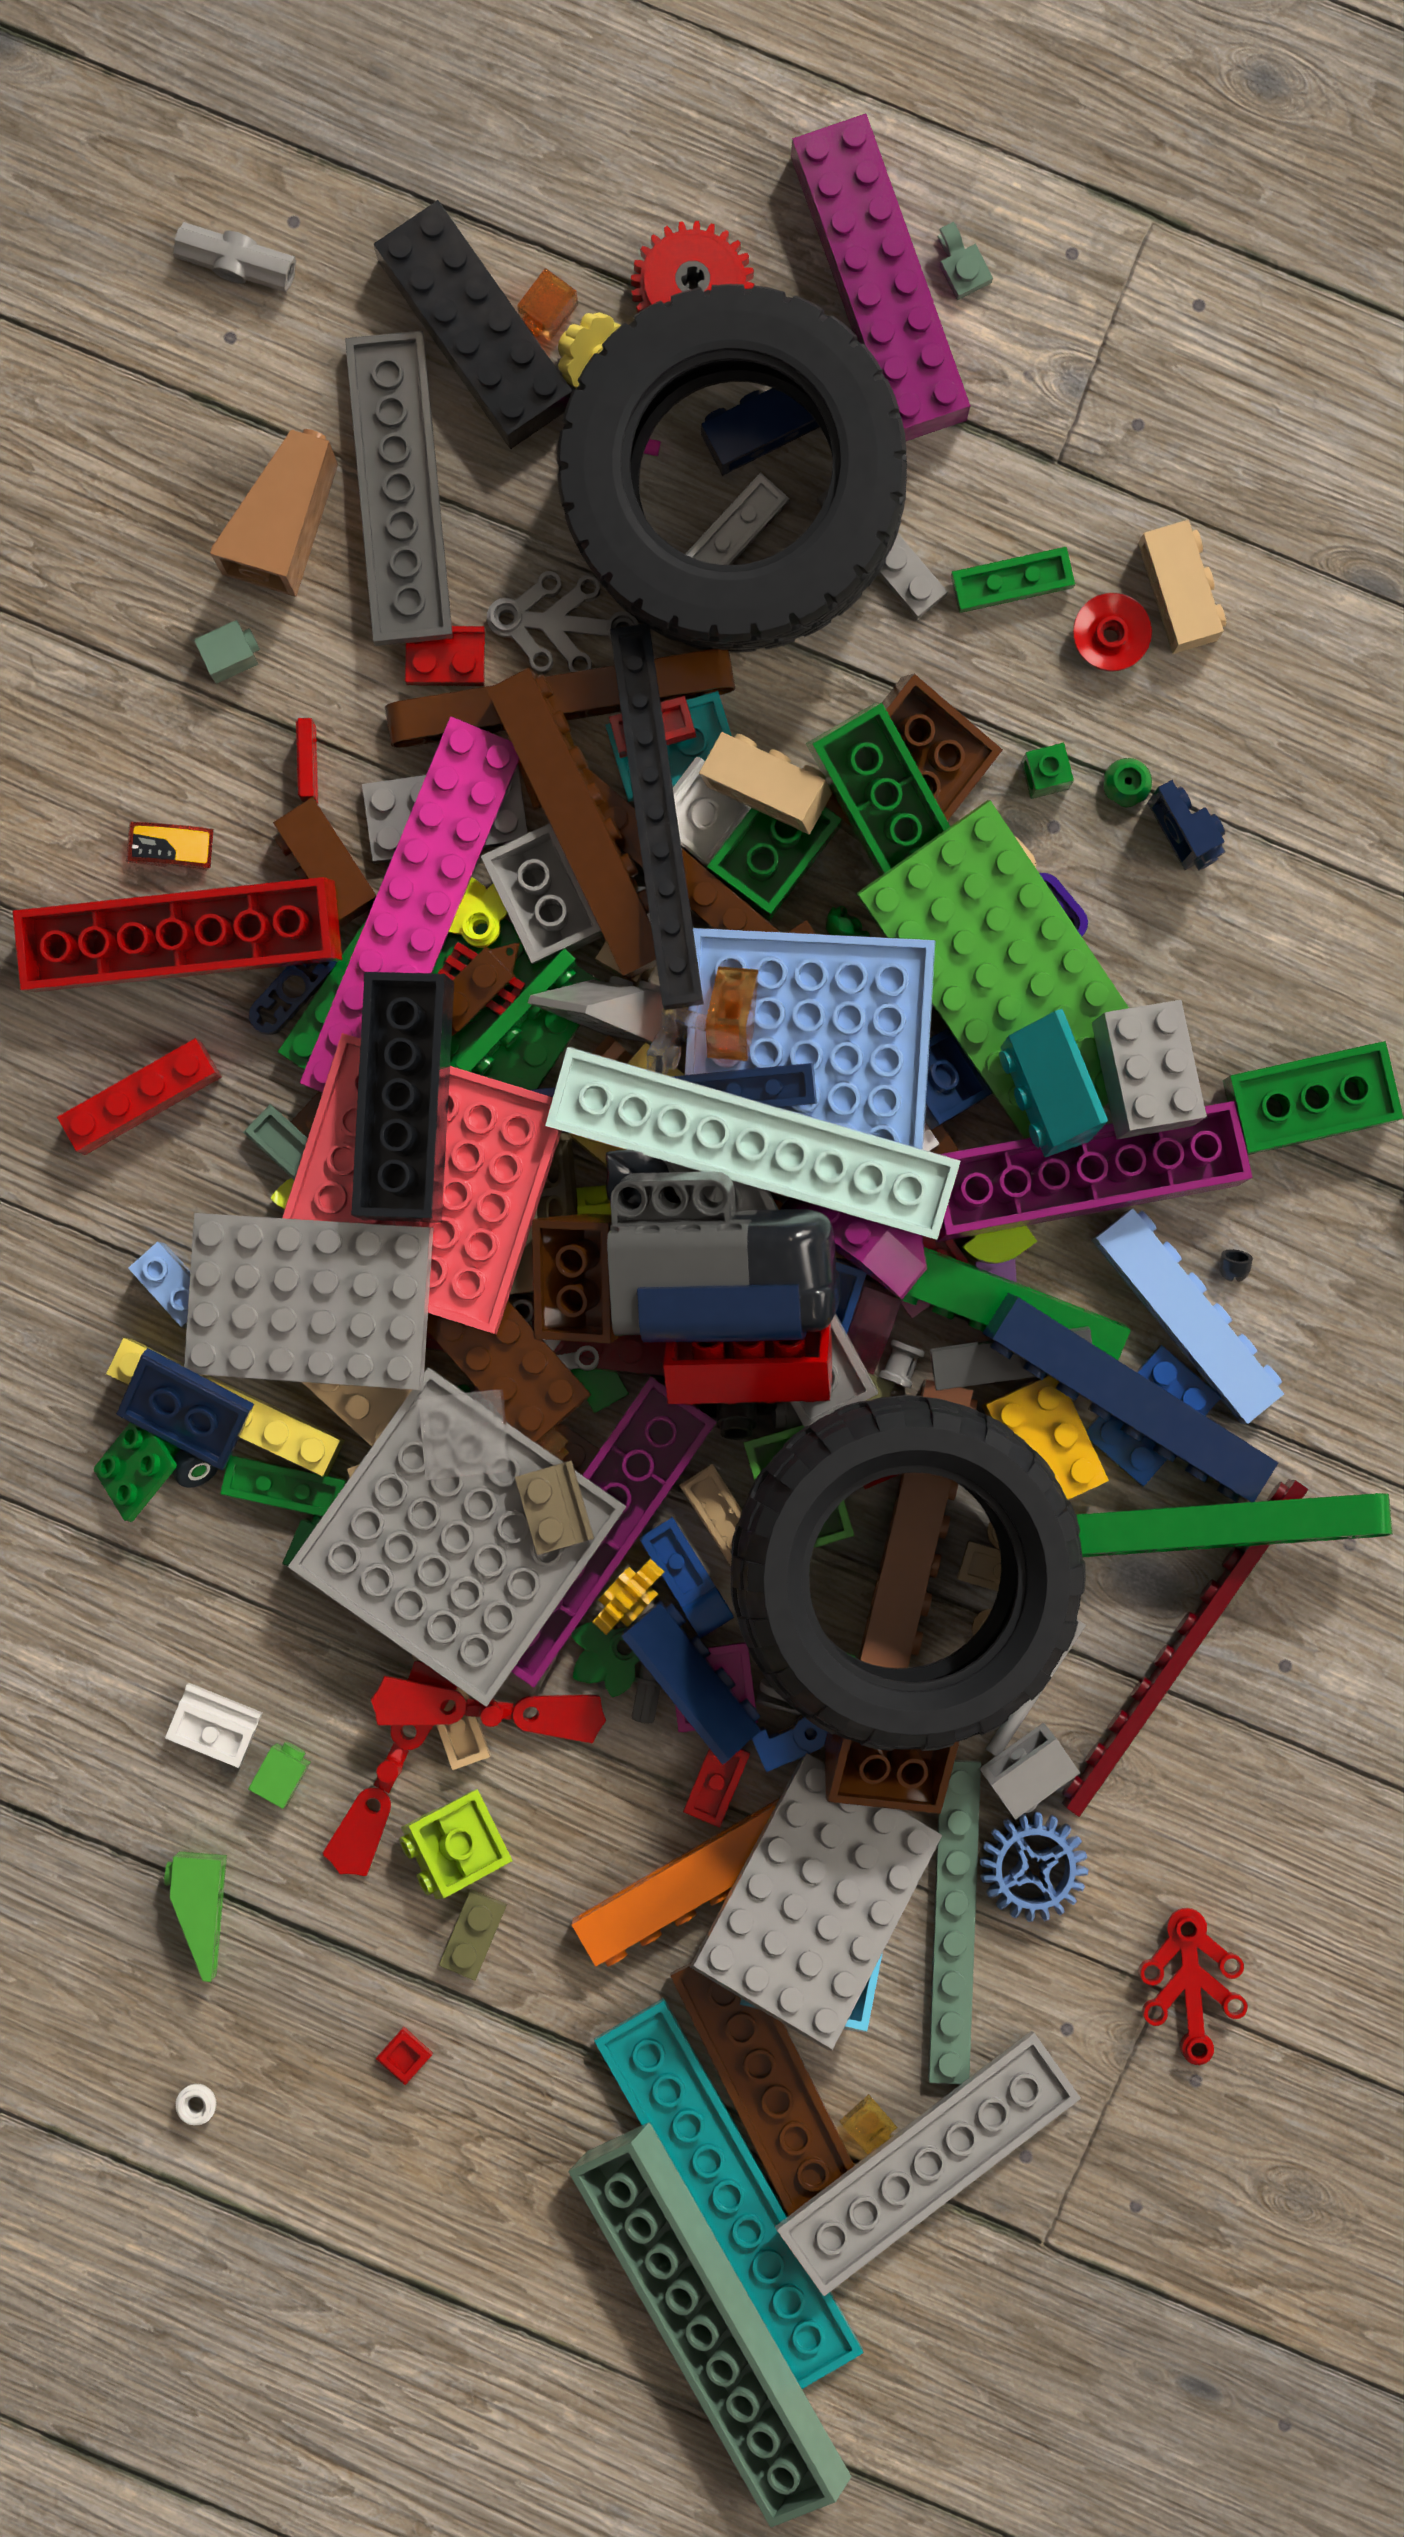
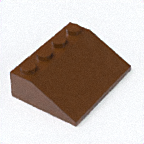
(941, 742)

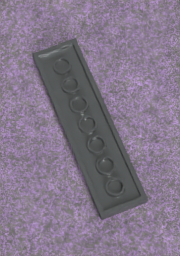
(398, 488)

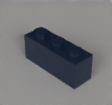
(754, 428)

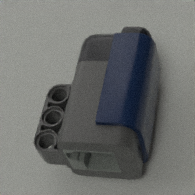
(713, 1270)

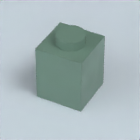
(228, 651)

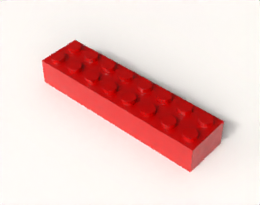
(177, 935)

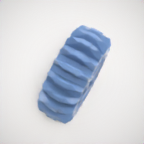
(1018, 1877)

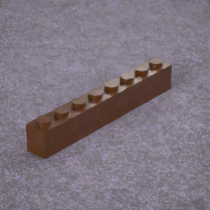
(577, 818)

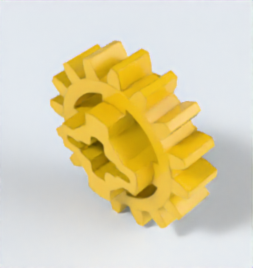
(628, 1596)

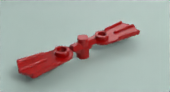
(419, 1703)
(361, 1829)

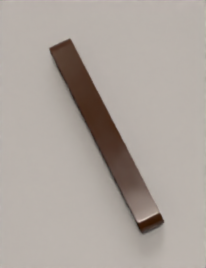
(575, 694)

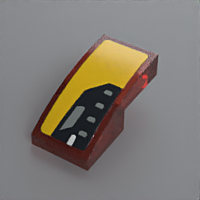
(169, 845)

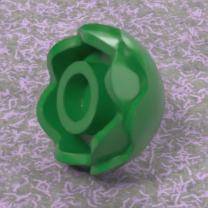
(1125, 794)
(841, 923)

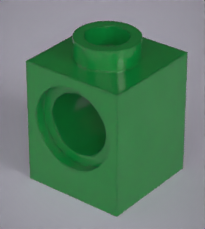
(1047, 770)

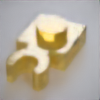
(868, 2124)

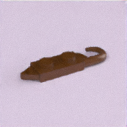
(481, 983)

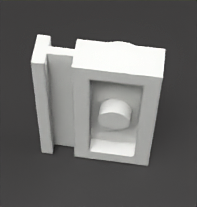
(213, 1725)

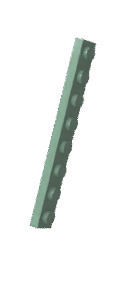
(955, 1927)

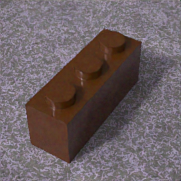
(323, 854)

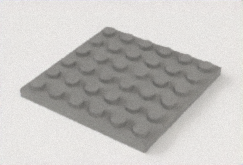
(446, 1559)

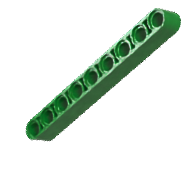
(1235, 1525)

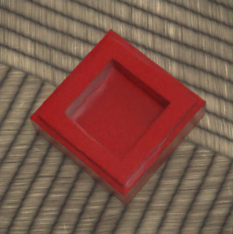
(404, 2055)

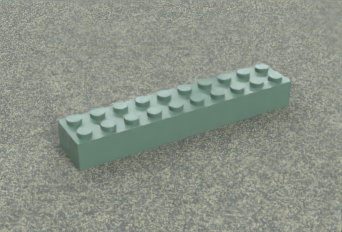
(710, 2325)

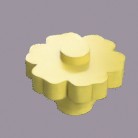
(581, 342)

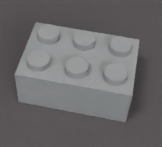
(1149, 1069)

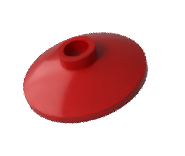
(1118, 614)

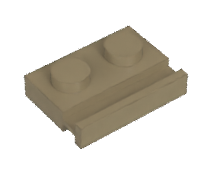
(554, 1507)

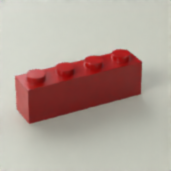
(139, 1097)

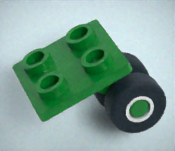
(141, 1464)

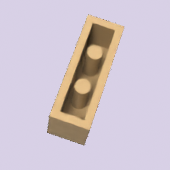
(1182, 586)
(766, 781)

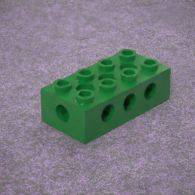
(1326, 1075)

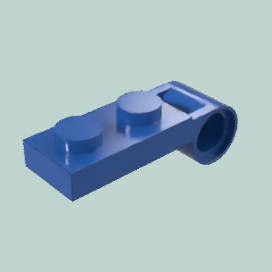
(687, 1577)

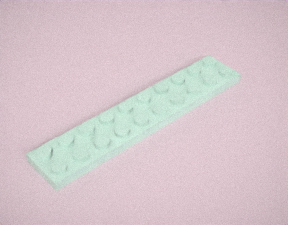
(752, 1143)

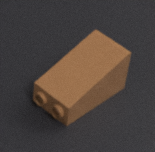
(280, 516)

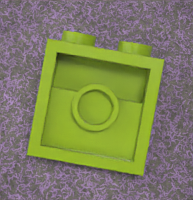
(454, 1845)

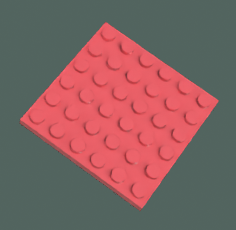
(491, 1190)

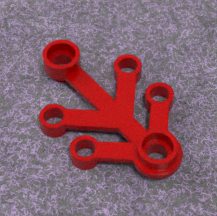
(1191, 1979)

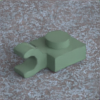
(964, 267)

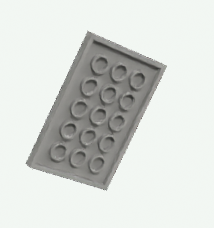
(308, 1301)
(815, 1906)

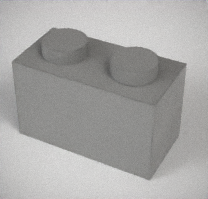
(1030, 1771)

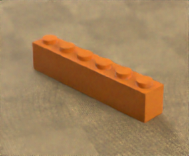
(669, 1892)

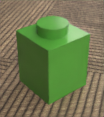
(280, 1774)

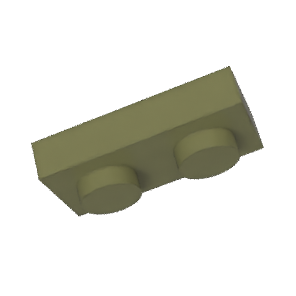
(473, 1934)

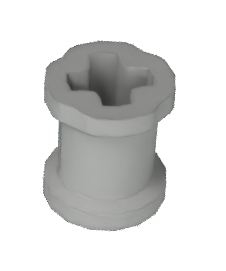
(901, 1363)

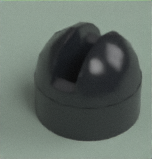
(1235, 1264)

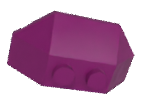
(881, 1251)

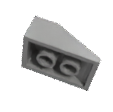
(607, 1007)

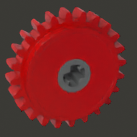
(687, 257)

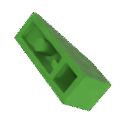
(197, 1898)

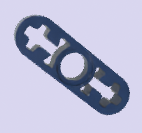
(280, 1014)

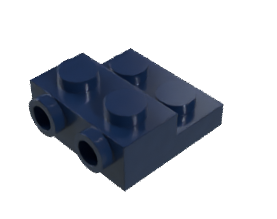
(1194, 836)
(951, 1081)

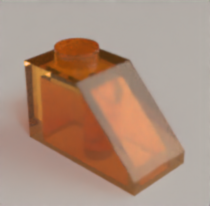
(732, 1013)

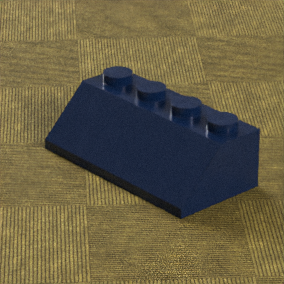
(691, 1680)

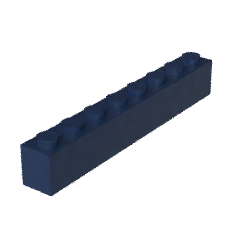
(1130, 1398)

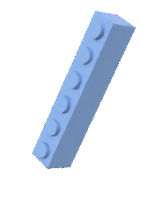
(1188, 1316)

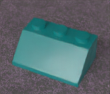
(1052, 1084)

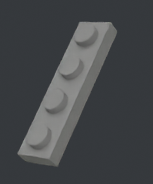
(908, 577)

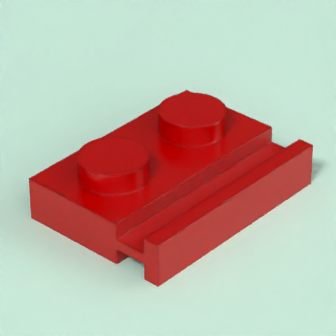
(448, 661)

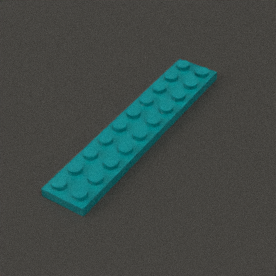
(706, 2147)

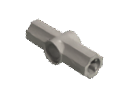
(234, 257)

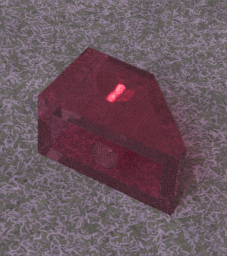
(872, 1325)

